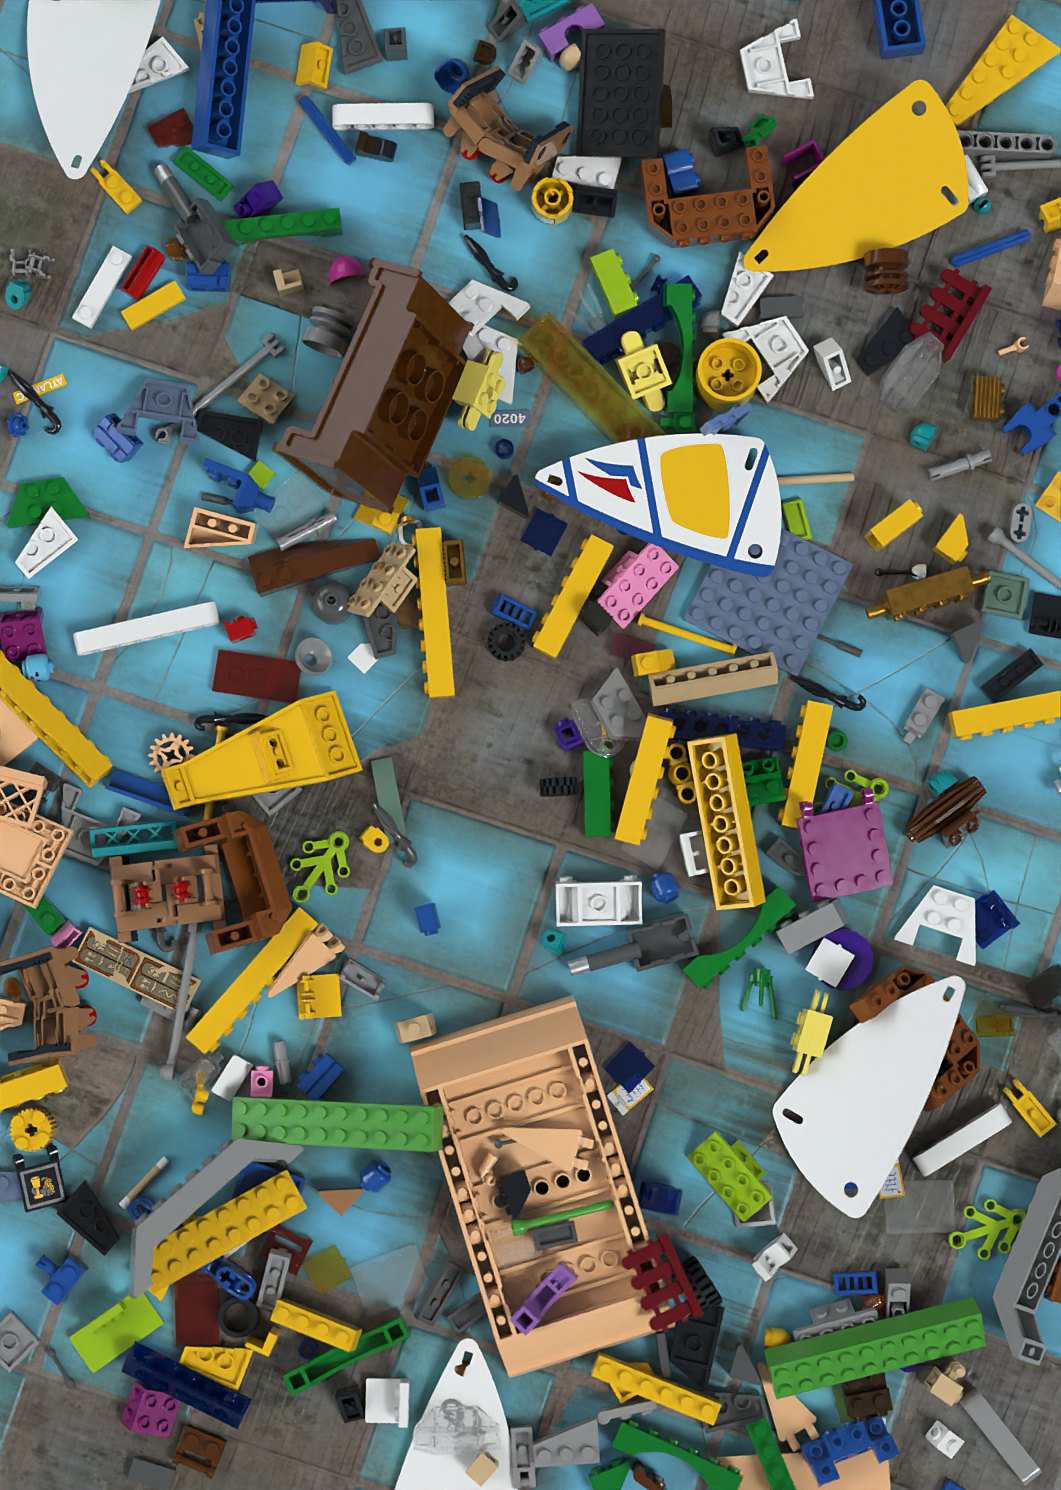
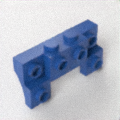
(846, 1443)

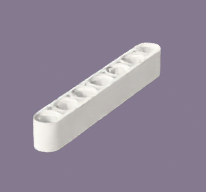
(146, 628)

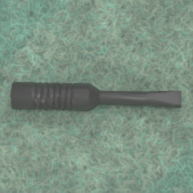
(216, 499)
(842, 646)

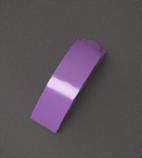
(542, 1298)

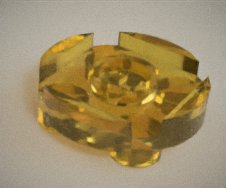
(459, 484)

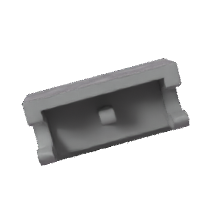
(362, 979)

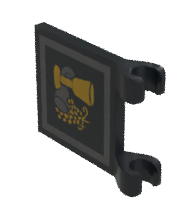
(42, 1183)

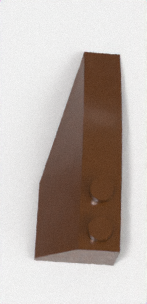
(307, 562)

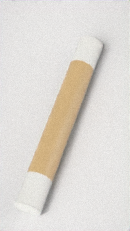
(144, 1182)

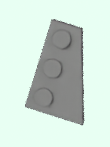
(813, 925)
(569, 1446)

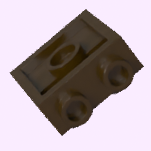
(867, 1397)

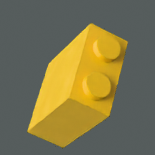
(894, 525)

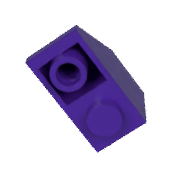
(258, 200)

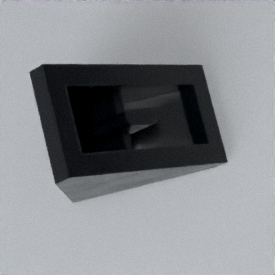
(725, 140)
(514, 499)
(350, 1403)

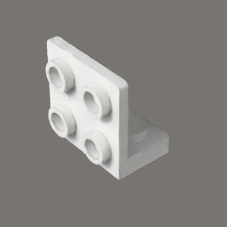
(387, 1401)

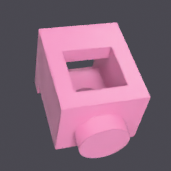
(266, 1090)

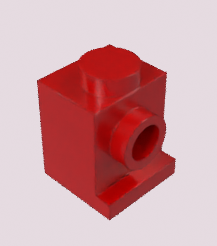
(241, 628)

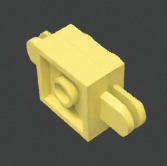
(643, 371)
(479, 389)
(811, 1032)

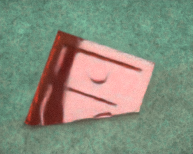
(172, 130)

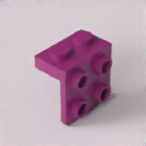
(150, 1411)

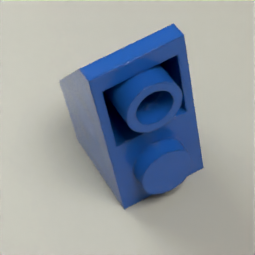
(430, 489)

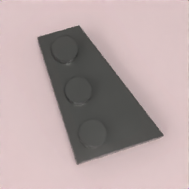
(382, 631)
(736, 1409)

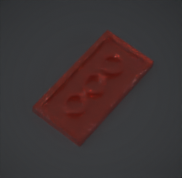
(256, 677)

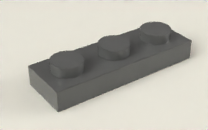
(439, 1293)

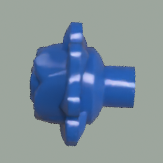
(17, 424)

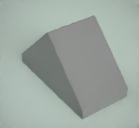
(526, 61)

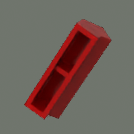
(143, 273)

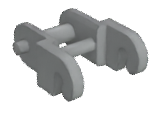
(41, 258)
(14, 270)

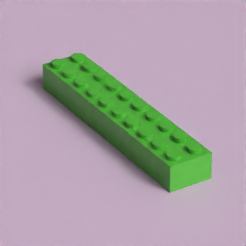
(338, 1123)
(875, 1347)

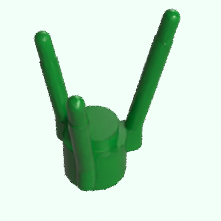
(761, 978)

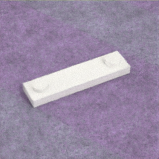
(102, 287)

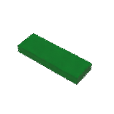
(203, 174)

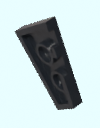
(886, 343)
(232, 431)
(88, 1218)

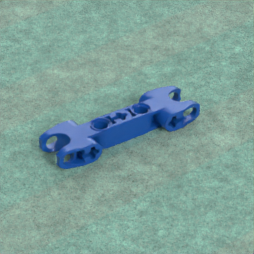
(1035, 424)
(217, 1267)

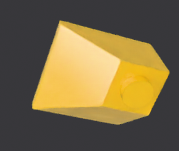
(382, 521)

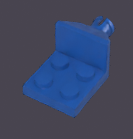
(249, 493)

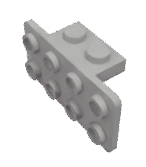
(834, 1318)

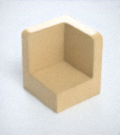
(288, 282)
(482, 1468)

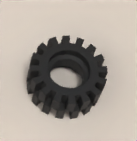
(497, 632)
(558, 786)

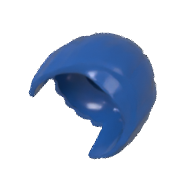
(452, 74)

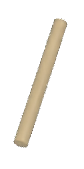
(812, 479)

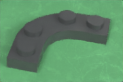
(787, 857)

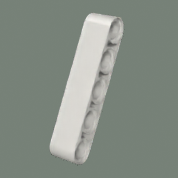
(383, 116)
(961, 1139)

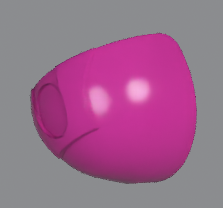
(344, 267)

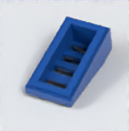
(510, 602)
(865, 1274)

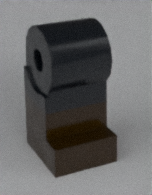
(375, 147)

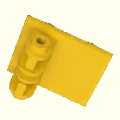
(1051, 498)
(319, 996)

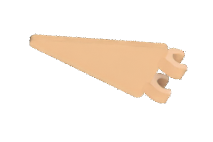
(307, 959)
(553, 1144)
(787, 1413)

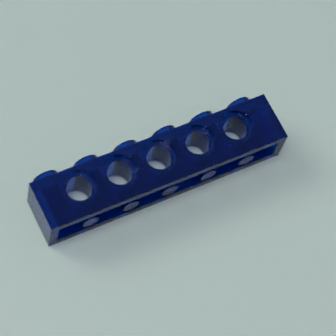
(775, 730)
(186, 1385)

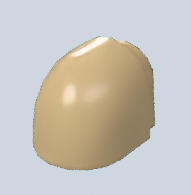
(570, 58)

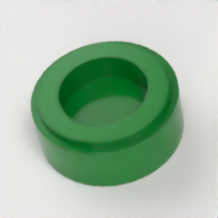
(836, 741)

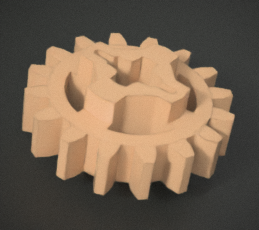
(175, 746)

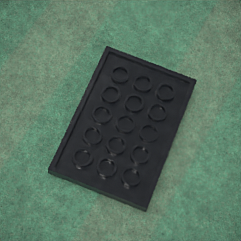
(620, 93)

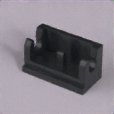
(595, 201)

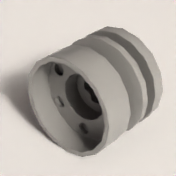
(328, 330)

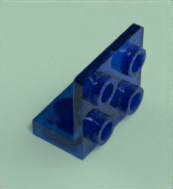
(992, 919)

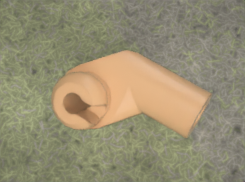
(486, 1171)

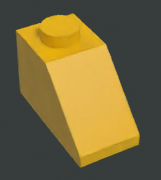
(953, 542)
(653, 662)

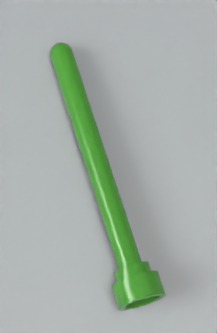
(521, 1225)

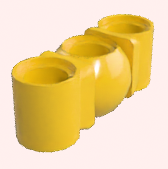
(687, 783)

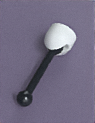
(918, 572)

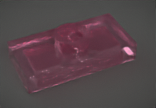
(626, 647)

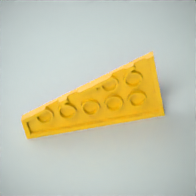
(1006, 62)

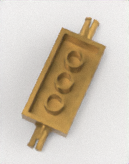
(926, 593)

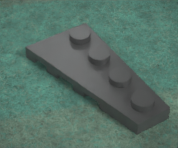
(357, 37)

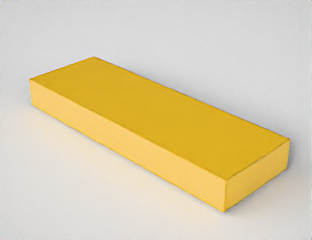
(153, 305)

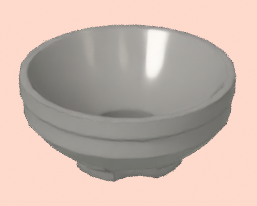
(319, 651)

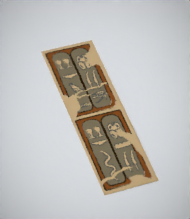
(133, 969)

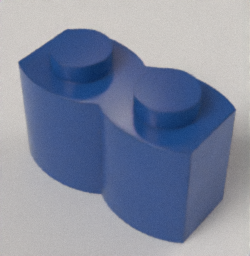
(680, 173)
(427, 919)

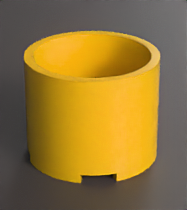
(732, 358)

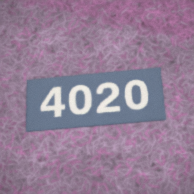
(510, 418)

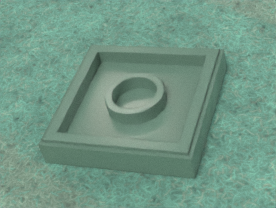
(1005, 595)

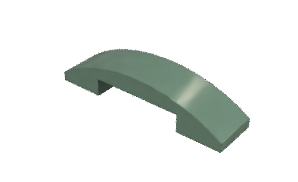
(388, 794)

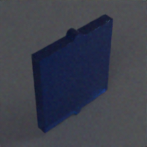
(489, 217)
(544, 532)
(629, 1067)

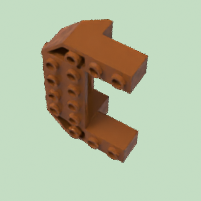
(709, 216)
(253, 874)
(963, 1050)

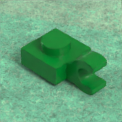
(759, 129)
(681, 423)

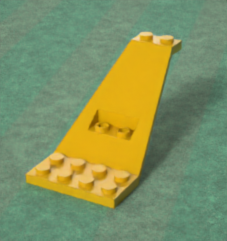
(308, 742)

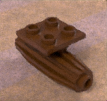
(949, 814)

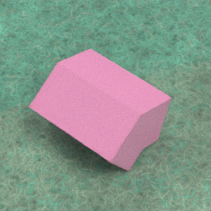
(66, 935)

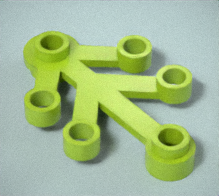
(856, 798)
(323, 864)
(991, 1228)

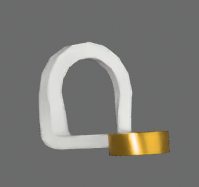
(405, 520)

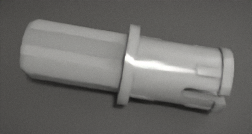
(282, 1062)

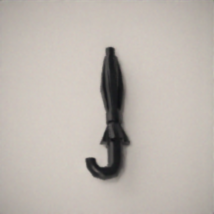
(482, 257)
(46, 410)
(820, 691)
(217, 719)

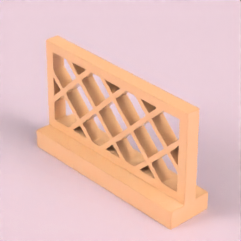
(27, 781)

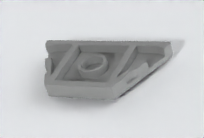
(618, 709)

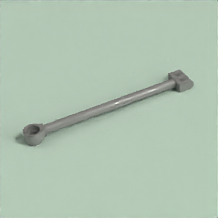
(994, 166)
(269, 348)
(169, 1069)

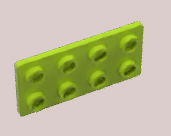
(732, 1174)
(116, 1331)

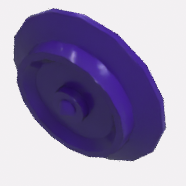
(860, 965)

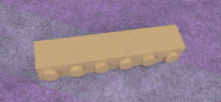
(713, 679)

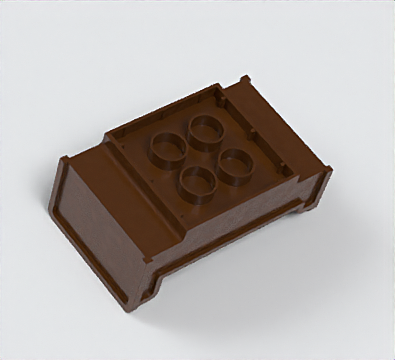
(385, 394)

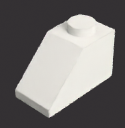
(832, 363)

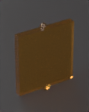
(408, 610)

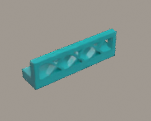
(135, 846)

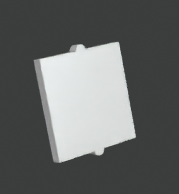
(829, 962)

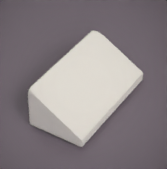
(232, 1077)

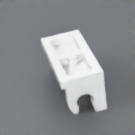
(694, 853)

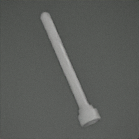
(998, 537)

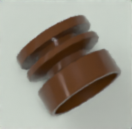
(886, 271)

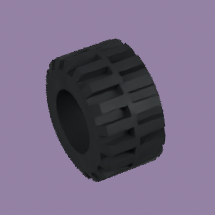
(701, 1284)

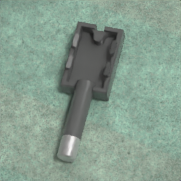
(200, 226)
(647, 947)

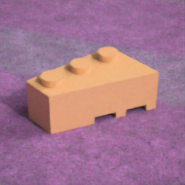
(1052, 294)
(217, 529)

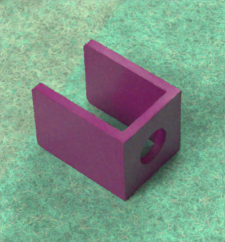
(816, 152)

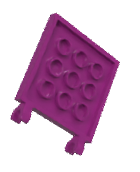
(844, 849)

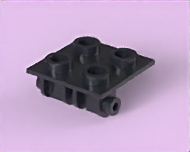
(1046, 616)

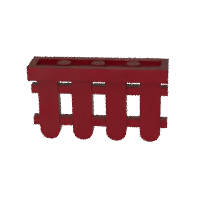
(957, 306)
(662, 1271)

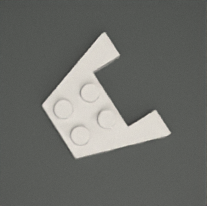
(765, 65)
(478, 305)
(507, 345)
(778, 346)
(946, 913)

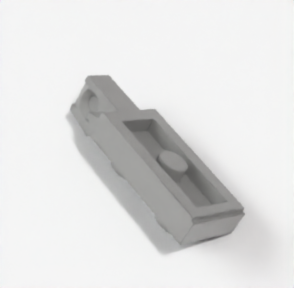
(922, 715)

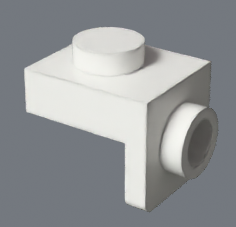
(944, 1439)

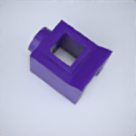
(569, 743)

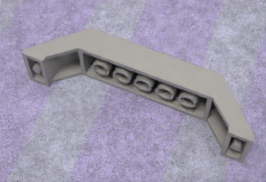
(187, 1198)
(1029, 1270)

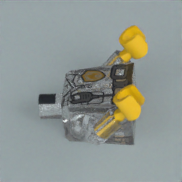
(198, 1078)

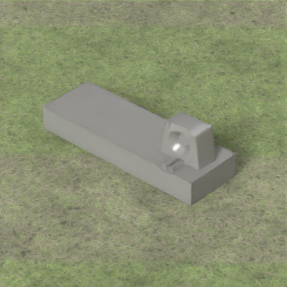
(25, 594)
(274, 1278)

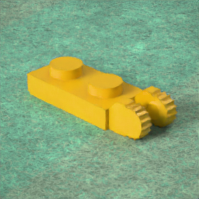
(117, 188)
(1030, 1109)

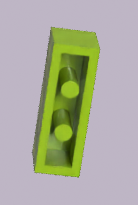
(614, 283)

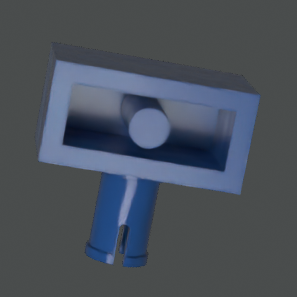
(62, 1277)

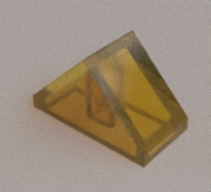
(995, 1025)

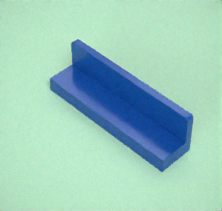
(143, 791)

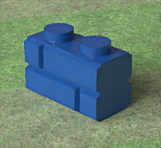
(218, 282)
(121, 446)
(321, 1077)

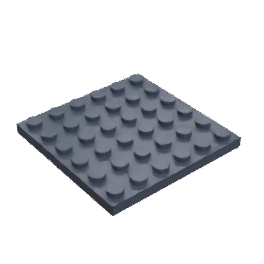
(772, 611)

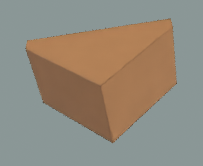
(340, 1198)

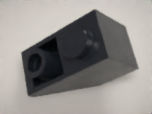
(516, 1190)

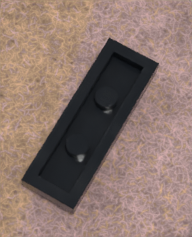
(1011, 676)

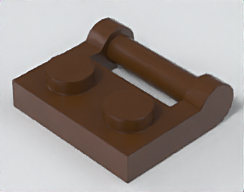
(203, 1445)
(645, 1478)

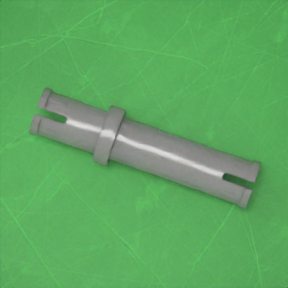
(967, 462)
(307, 530)

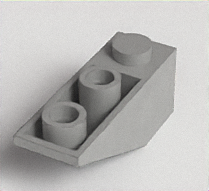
(896, 1292)

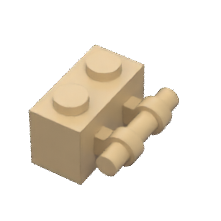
(945, 1384)

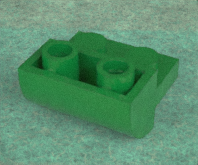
(763, 781)

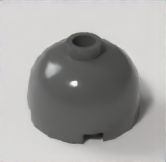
(331, 613)

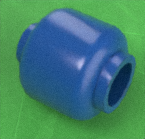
(664, 887)
(375, 1176)

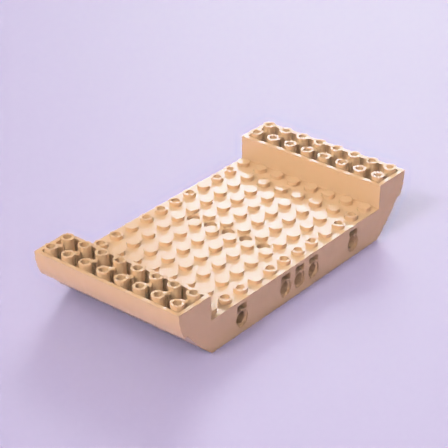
(538, 1074)

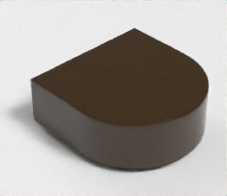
(485, 53)
(669, 353)

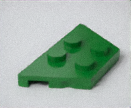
(38, 496)

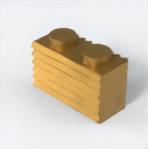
(987, 398)
(454, 563)

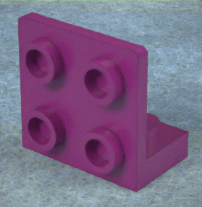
(22, 634)

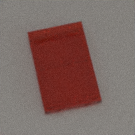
(196, 1310)

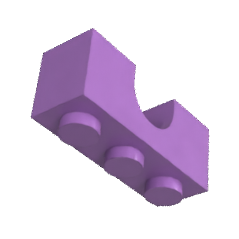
(553, 38)

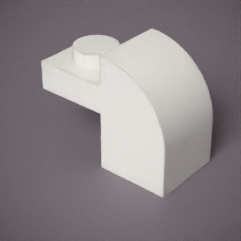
(773, 1256)

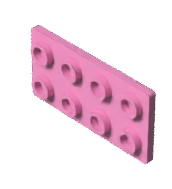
(635, 582)

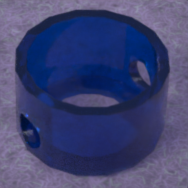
(660, 1197)

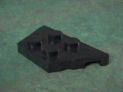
(695, 1345)

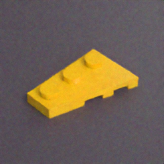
(221, 1364)

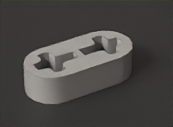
(1015, 523)

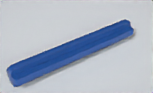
(327, 130)
(991, 248)

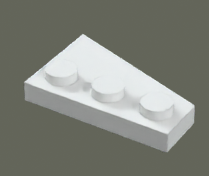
(743, 292)
(45, 544)

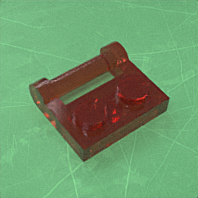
(297, 1258)

